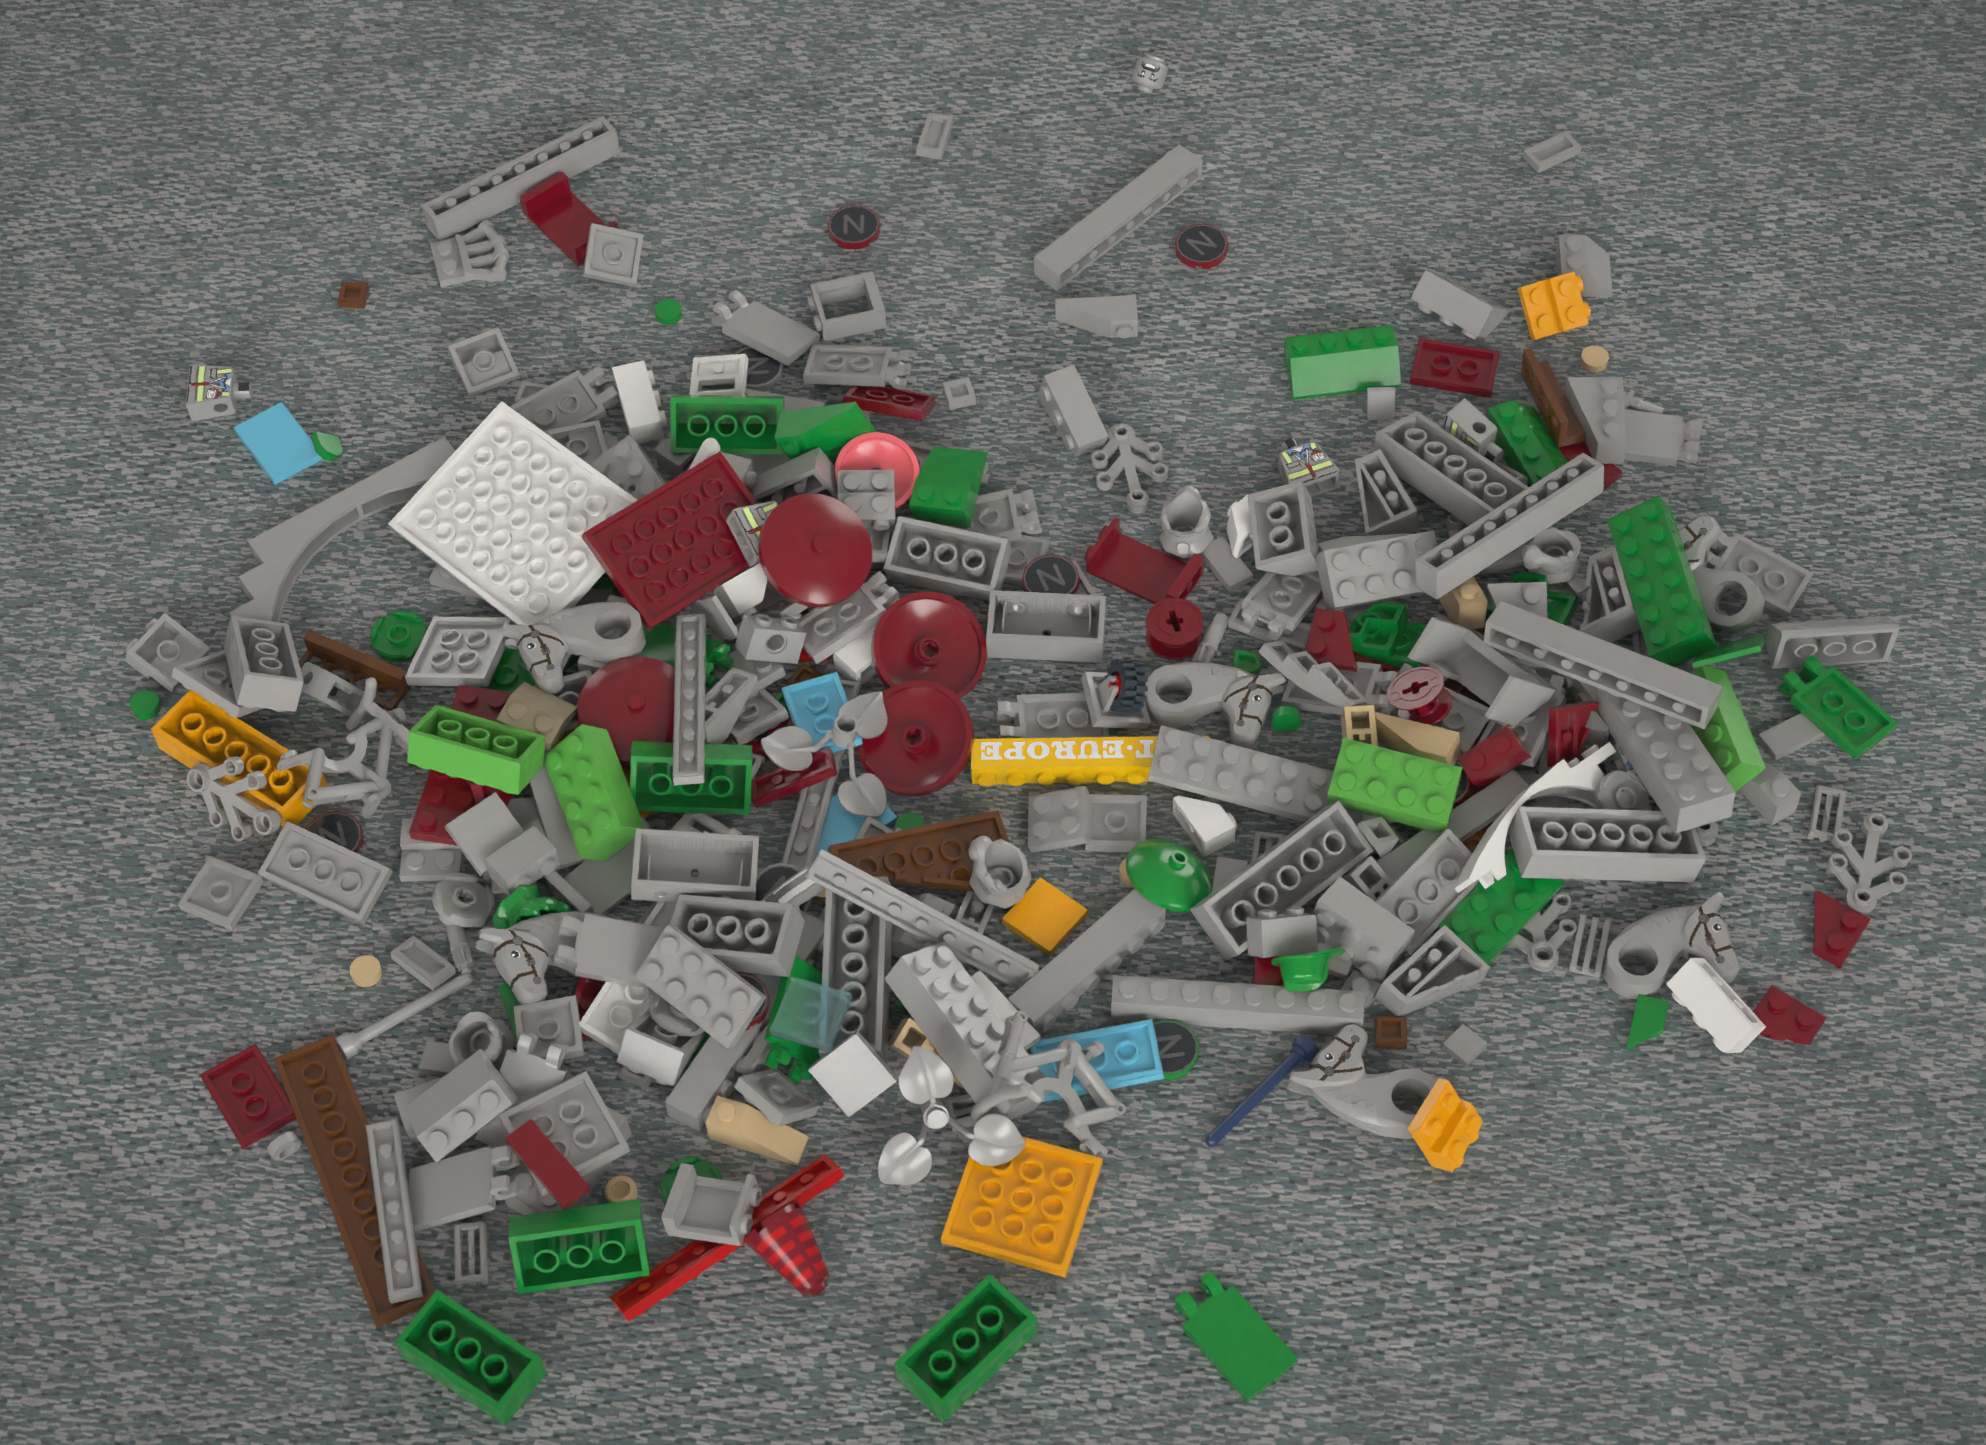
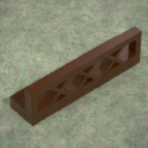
(1551, 401)
(360, 664)

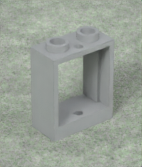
(845, 289)

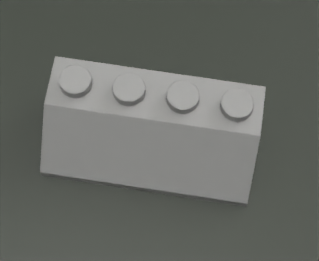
(1831, 641)

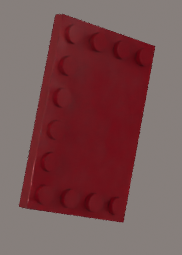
(674, 541)

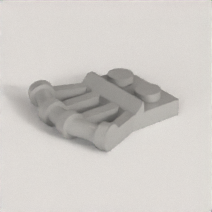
(453, 254)

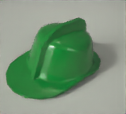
(1305, 971)

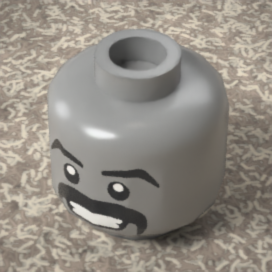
(1149, 73)

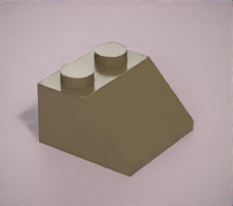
(538, 713)

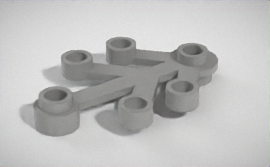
(1129, 463)
(203, 780)
(1866, 866)
(1537, 927)

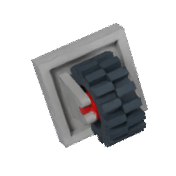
(1118, 696)

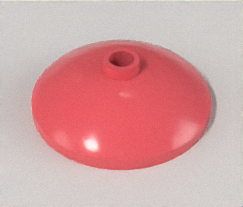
(882, 452)

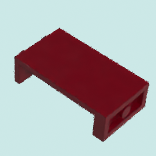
(561, 216)
(1140, 567)

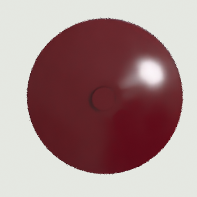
(815, 550)
(929, 640)
(631, 701)
(924, 739)

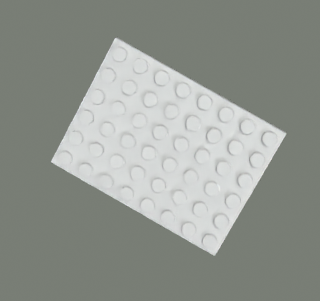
(512, 518)

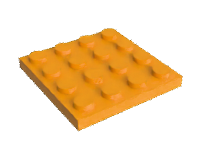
(1025, 1207)

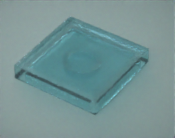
(811, 1014)

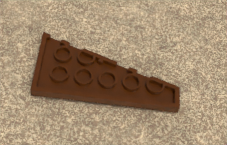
(923, 855)

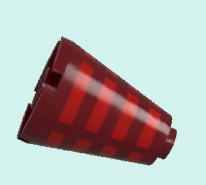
(791, 1249)

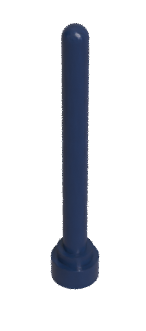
(1302, 1050)

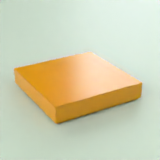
(1045, 916)

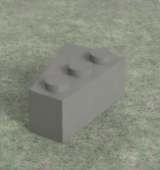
(1072, 411)
(1601, 413)
(799, 476)
(1383, 498)
(1526, 596)
(1608, 602)
(1432, 973)

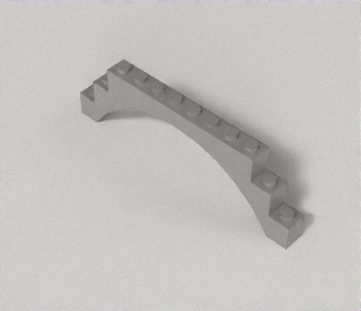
(293, 543)

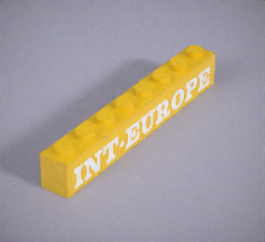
(1062, 760)

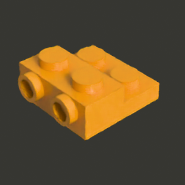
(1554, 305)
(1445, 1126)

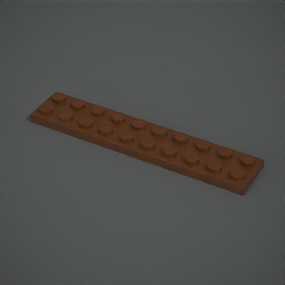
(339, 1148)

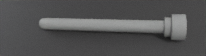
(351, 1043)

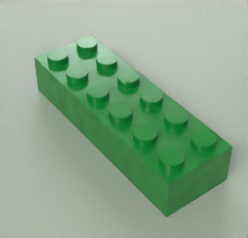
(1661, 583)

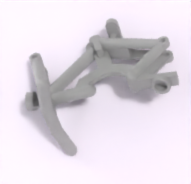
(372, 785)
(1071, 1060)

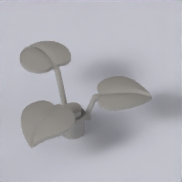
(862, 715)
(925, 1081)

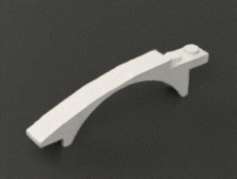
(1570, 780)

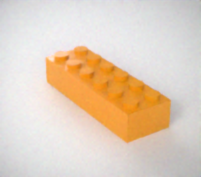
(205, 734)

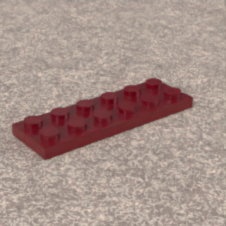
(449, 797)

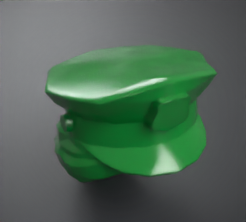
(526, 904)

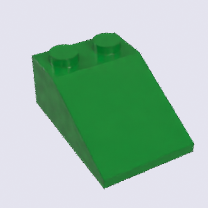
(821, 427)
(948, 486)

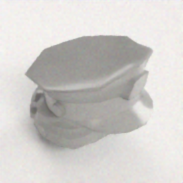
(1185, 523)
(1552, 554)
(998, 872)
(482, 1032)

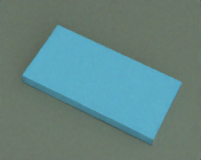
(1127, 1060)

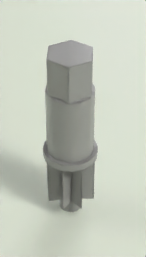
(1208, 647)
(460, 948)

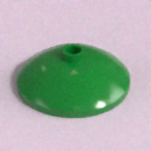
(1168, 874)

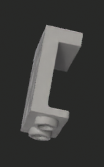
(710, 1207)

